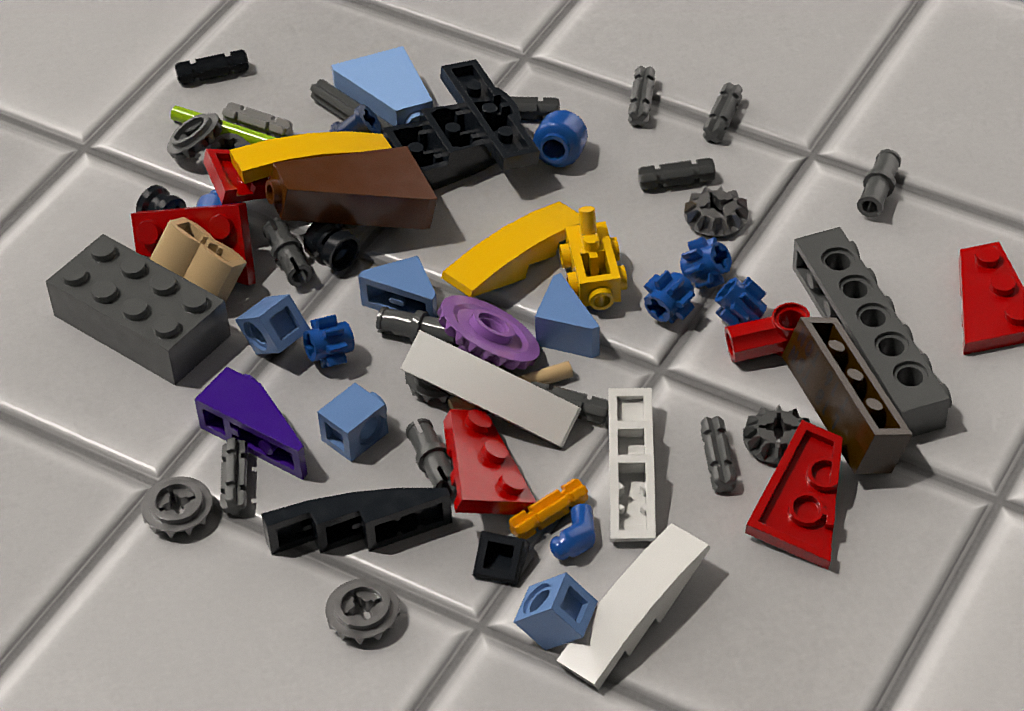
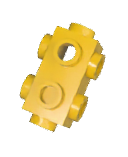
(593, 262)

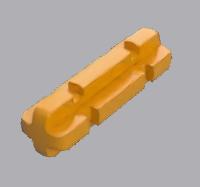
(548, 509)

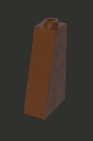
(354, 189)

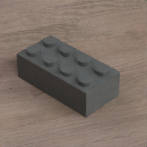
(139, 308)

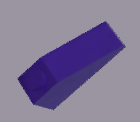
(242, 409)

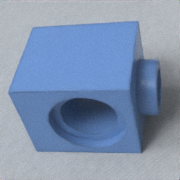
(272, 324)
(353, 421)
(555, 611)

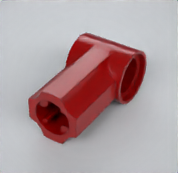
(764, 335)

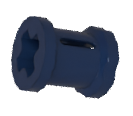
(361, 121)

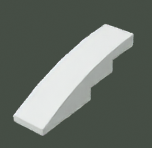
(491, 388)
(631, 465)
(633, 603)

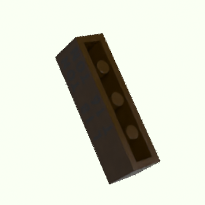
(846, 395)

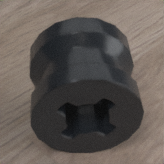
(158, 198)

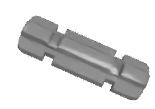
(257, 120)

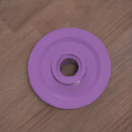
(488, 332)

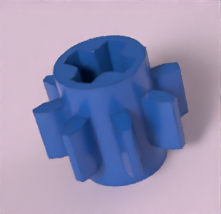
(706, 262)
(669, 297)
(740, 301)
(328, 341)

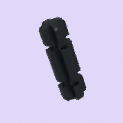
(212, 66)

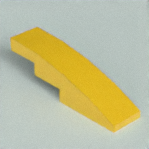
(257, 159)
(509, 251)

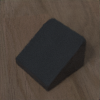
(500, 557)

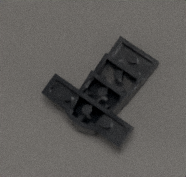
(469, 135)

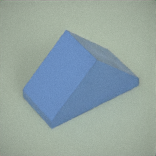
(399, 286)
(565, 322)

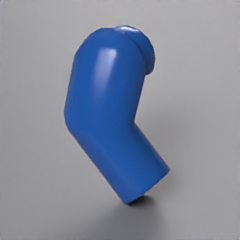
(578, 536)

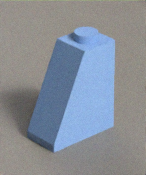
(384, 84)

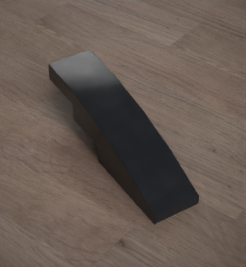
(370, 515)

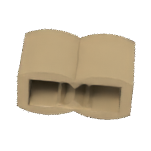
(198, 257)

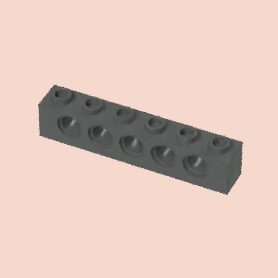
(849, 291)

